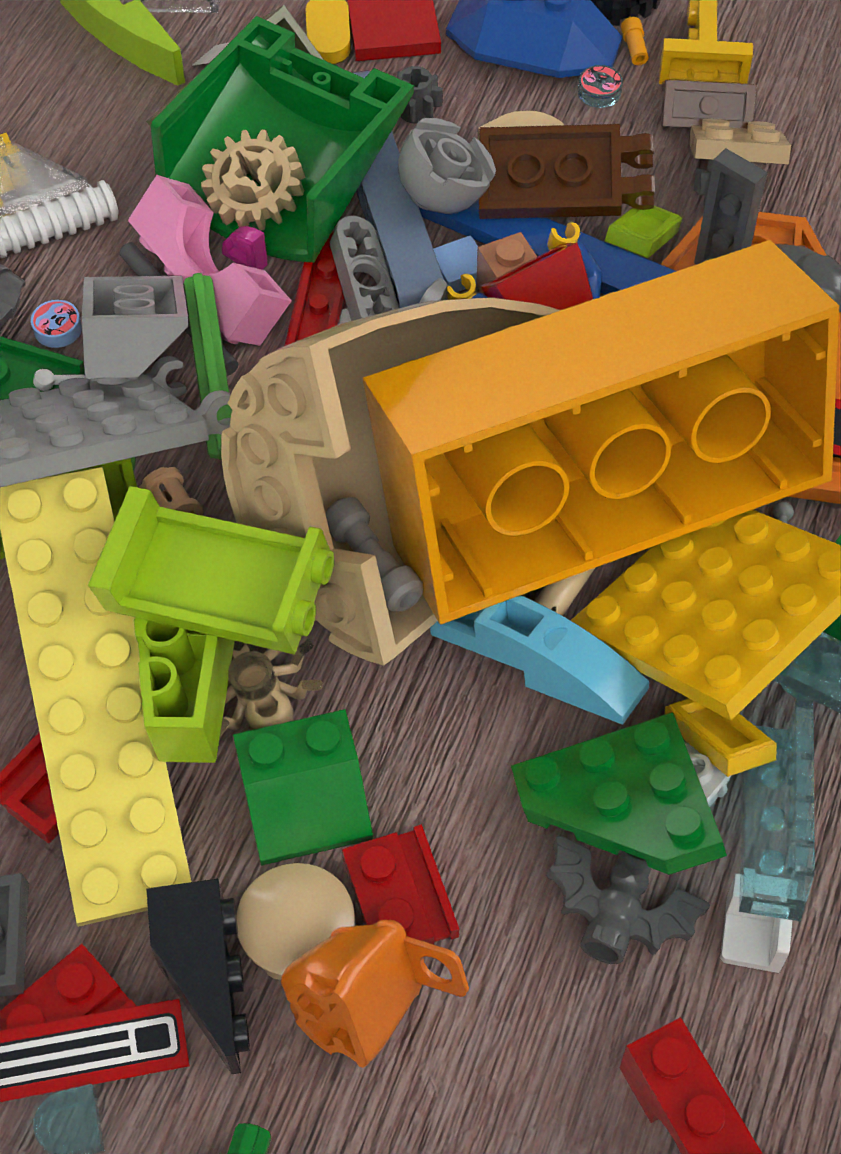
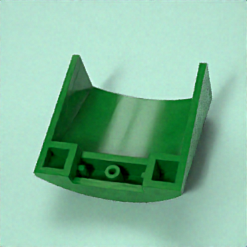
(316, 107)

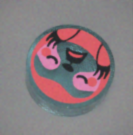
(600, 86)

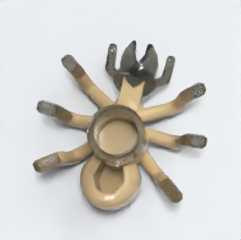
(258, 689)

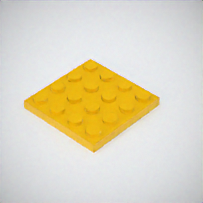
(721, 608)

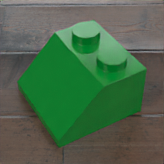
(303, 787)

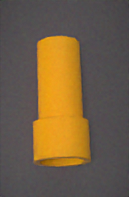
(633, 35)

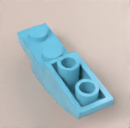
(553, 654)

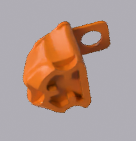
(361, 984)

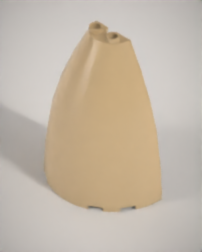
(307, 440)

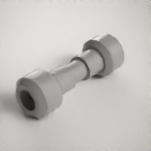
(349, 523)

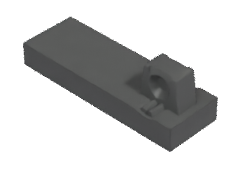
(730, 206)

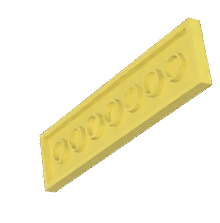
(86, 692)

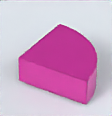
(246, 247)

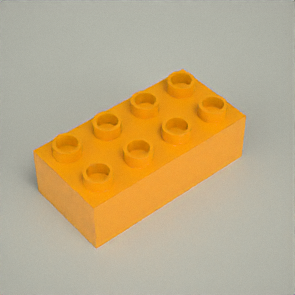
(606, 427)

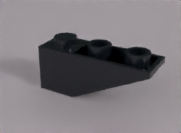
(192, 950)

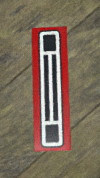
(91, 1049)

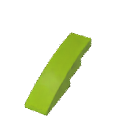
(131, 34)

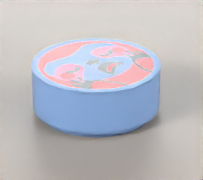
(56, 323)

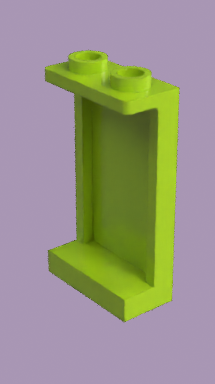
(211, 574)

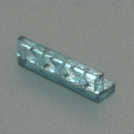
(780, 823)

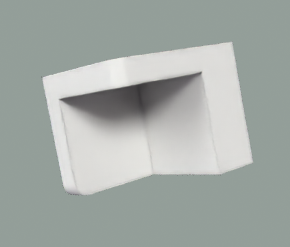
(753, 939)

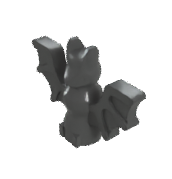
(616, 911)

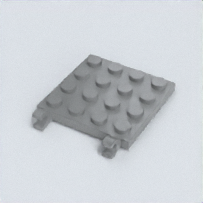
(100, 423)

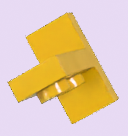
(701, 55)

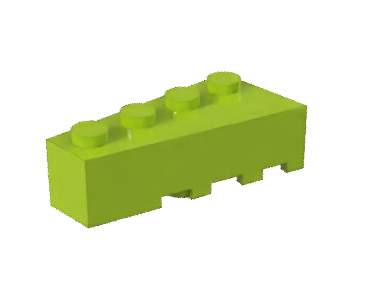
(182, 690)

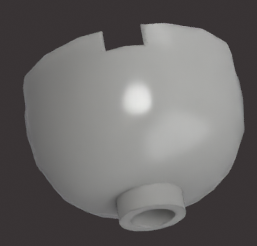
(442, 168)

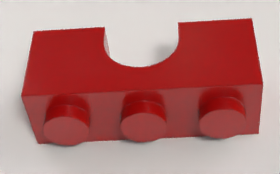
(684, 1093)

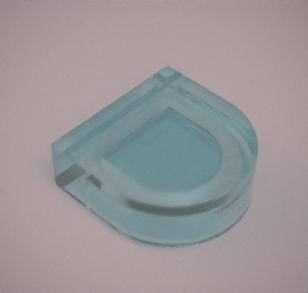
(69, 1122)

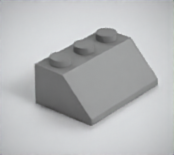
(129, 324)

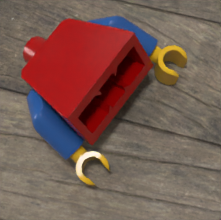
(554, 279)

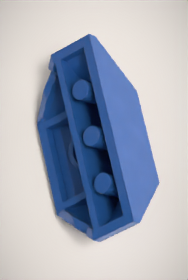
(536, 35)

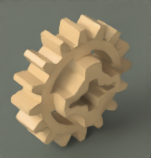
(237, 196)

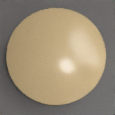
(290, 914)

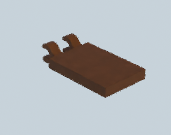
(565, 171)

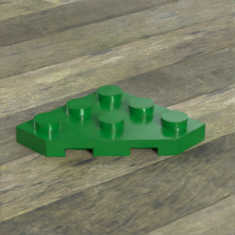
(627, 795)

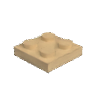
(755, 144)

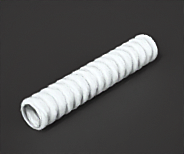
(57, 217)

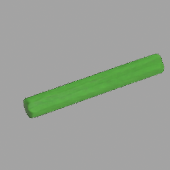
(207, 347)

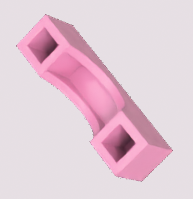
(176, 228)

